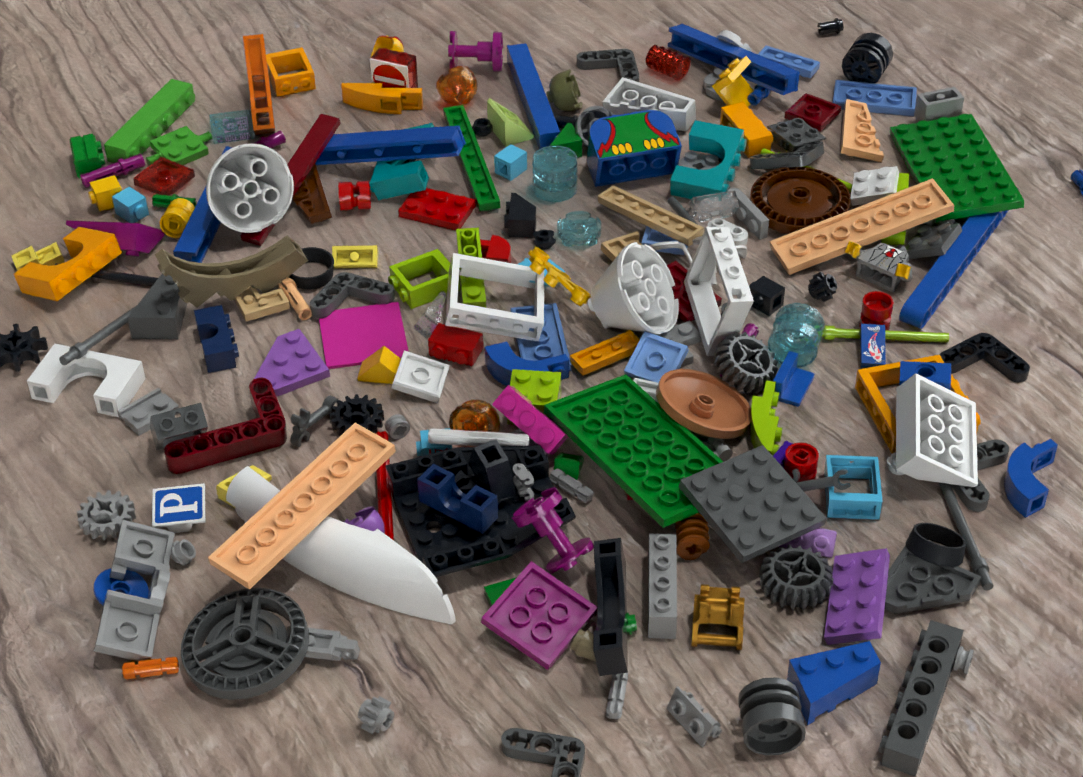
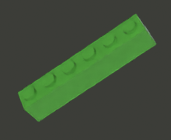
(150, 121)

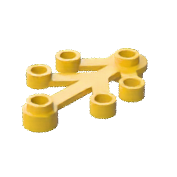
(554, 275)

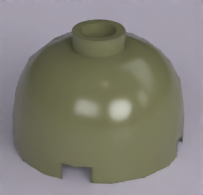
(564, 92)

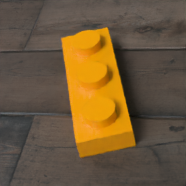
(604, 353)

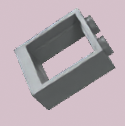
(168, 428)

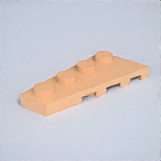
(858, 133)

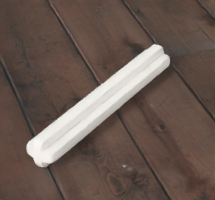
(475, 438)

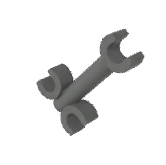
(306, 420)
(821, 482)

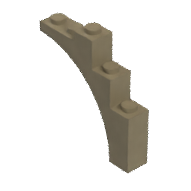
(260, 271)

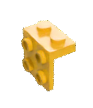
(732, 85)

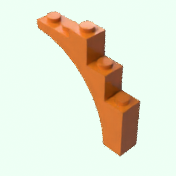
(259, 84)

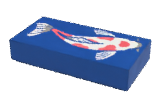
(872, 345)

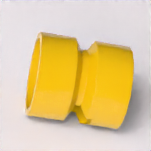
(176, 217)

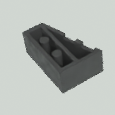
(159, 312)

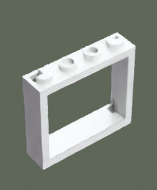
(717, 249)
(489, 319)

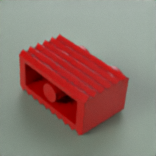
(455, 344)

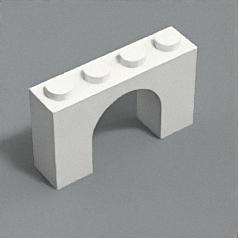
(120, 375)

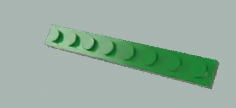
(473, 161)

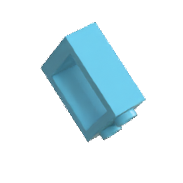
(854, 504)

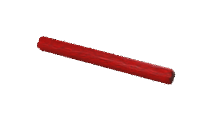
(384, 494)

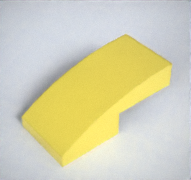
(47, 256)

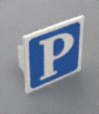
(178, 507)

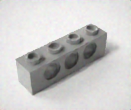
(662, 586)

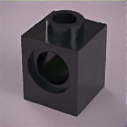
(767, 295)

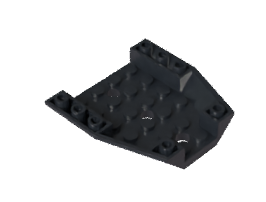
(457, 545)

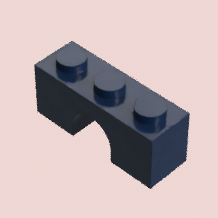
(216, 338)
(475, 509)

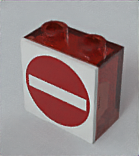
(394, 69)

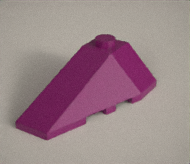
(131, 237)

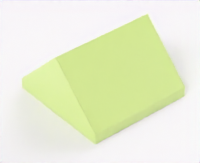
(506, 124)

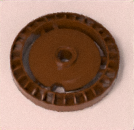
(798, 197)

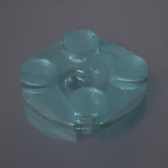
(587, 235)

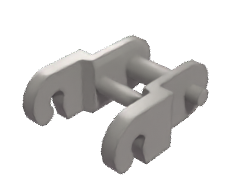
(523, 481)

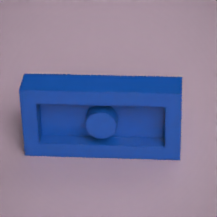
(791, 381)

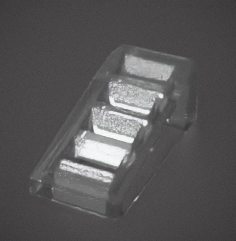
(431, 316)

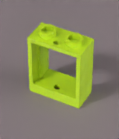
(414, 267)

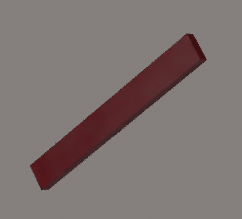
(302, 163)

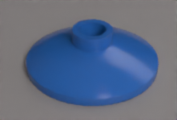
(132, 584)

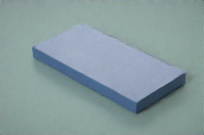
(878, 97)
(551, 340)

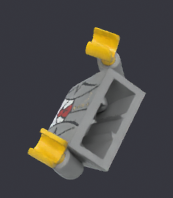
(882, 264)

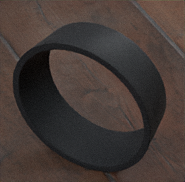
(317, 255)
(948, 555)

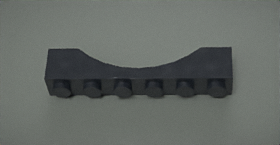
(611, 627)

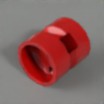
(346, 195)
(877, 309)
(801, 457)

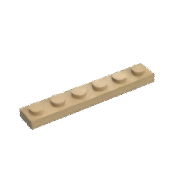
(650, 215)

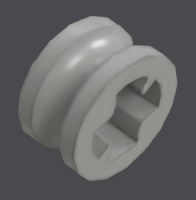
(395, 421)
(963, 659)

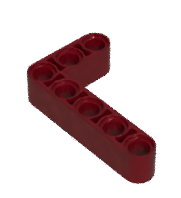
(234, 440)

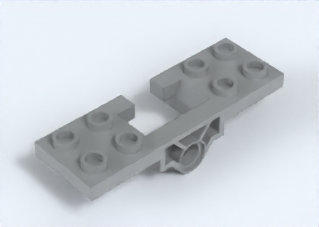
(129, 621)

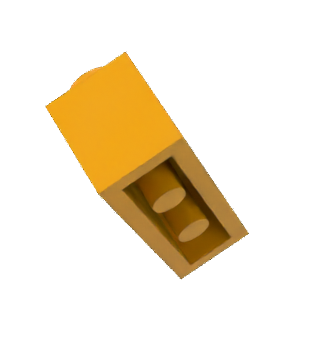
(742, 117)

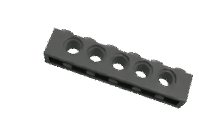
(921, 698)

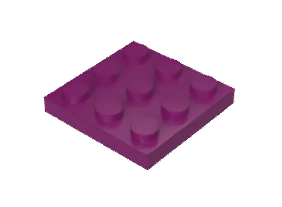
(539, 615)

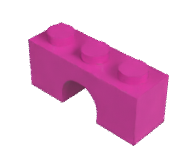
(530, 419)

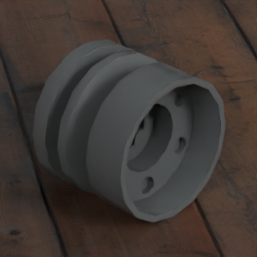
(771, 716)

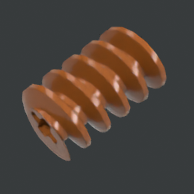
(692, 537)

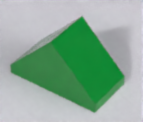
(569, 139)

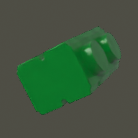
(86, 154)

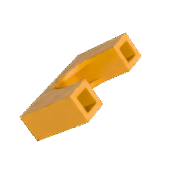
(90, 253)

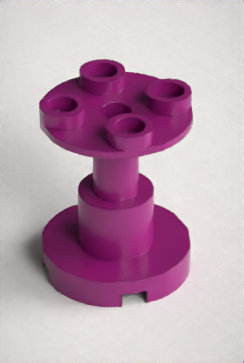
(484, 51)
(547, 523)

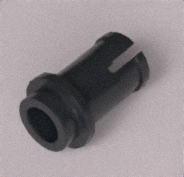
(831, 26)
(563, 120)

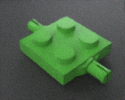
(180, 146)

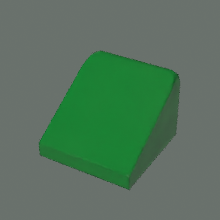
(569, 464)

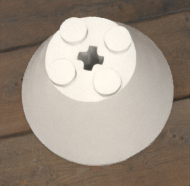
(249, 188)
(636, 292)

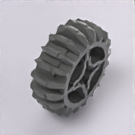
(745, 362)
(796, 577)

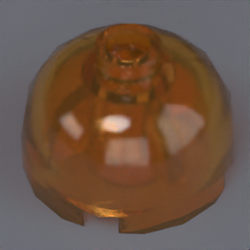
(458, 86)
(475, 416)

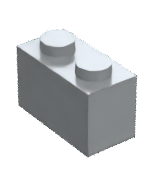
(939, 104)

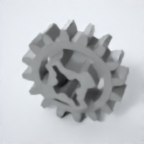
(105, 514)

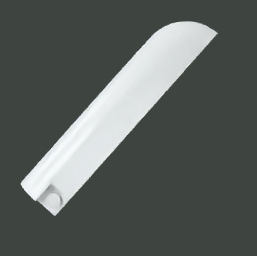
(352, 558)

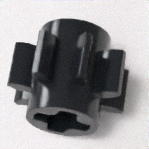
(822, 286)

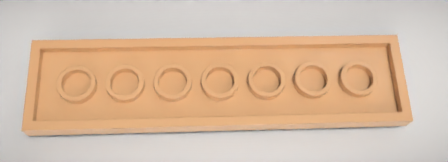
(861, 225)
(301, 505)

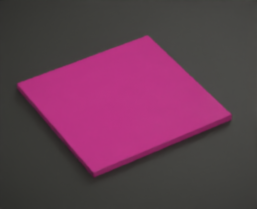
(358, 332)

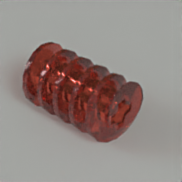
(668, 62)

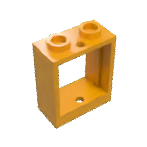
(289, 61)

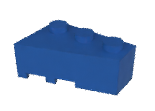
(833, 677)

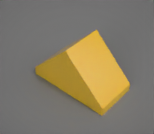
(379, 367)

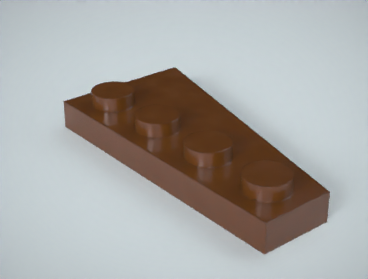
(312, 199)

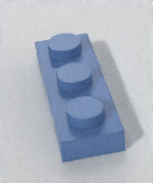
(806, 66)

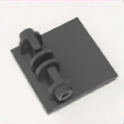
(794, 134)

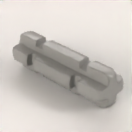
(571, 485)
(616, 696)

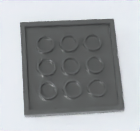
(752, 503)

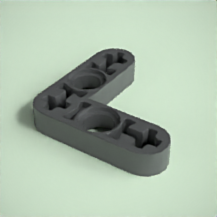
(613, 58)
(801, 157)
(349, 284)
(991, 454)
(555, 756)

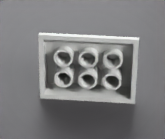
(935, 433)

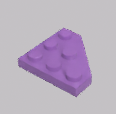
(292, 364)

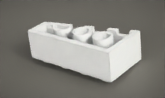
(633, 96)

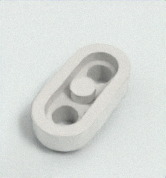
(739, 235)

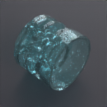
(554, 173)
(796, 330)

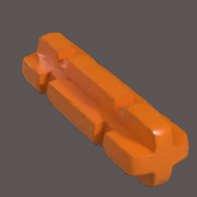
(150, 667)

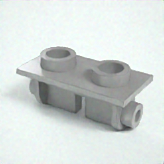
(691, 716)

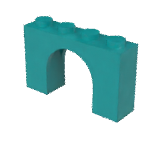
(715, 140)
(398, 179)

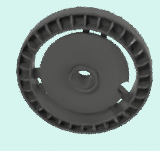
(244, 643)

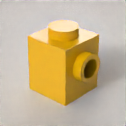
(102, 192)

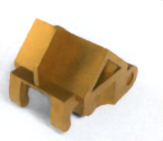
(718, 607)

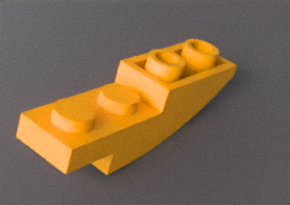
(381, 100)

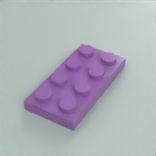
(857, 597)

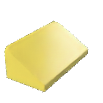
(355, 256)

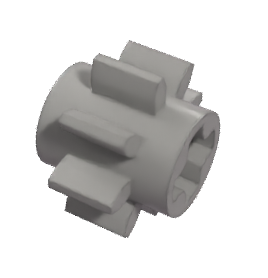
(376, 715)

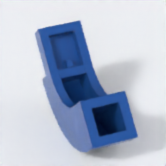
(501, 361)
(1020, 485)

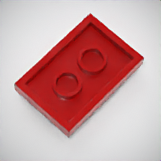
(437, 208)

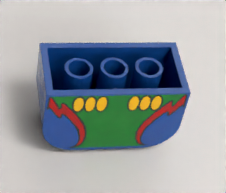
(632, 147)

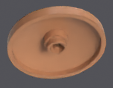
(703, 403)

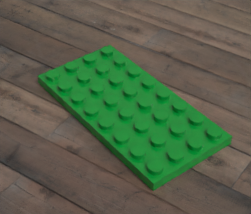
(959, 162)
(635, 444)

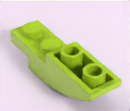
(471, 288)
(764, 423)

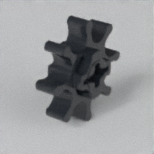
(21, 346)

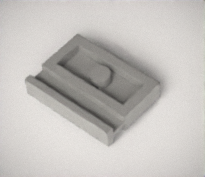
(138, 413)

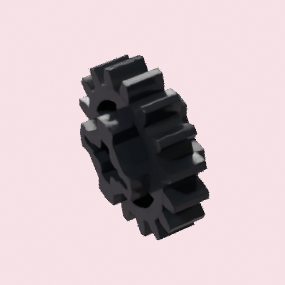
(357, 411)

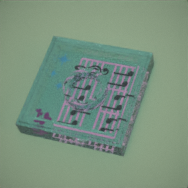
(231, 126)

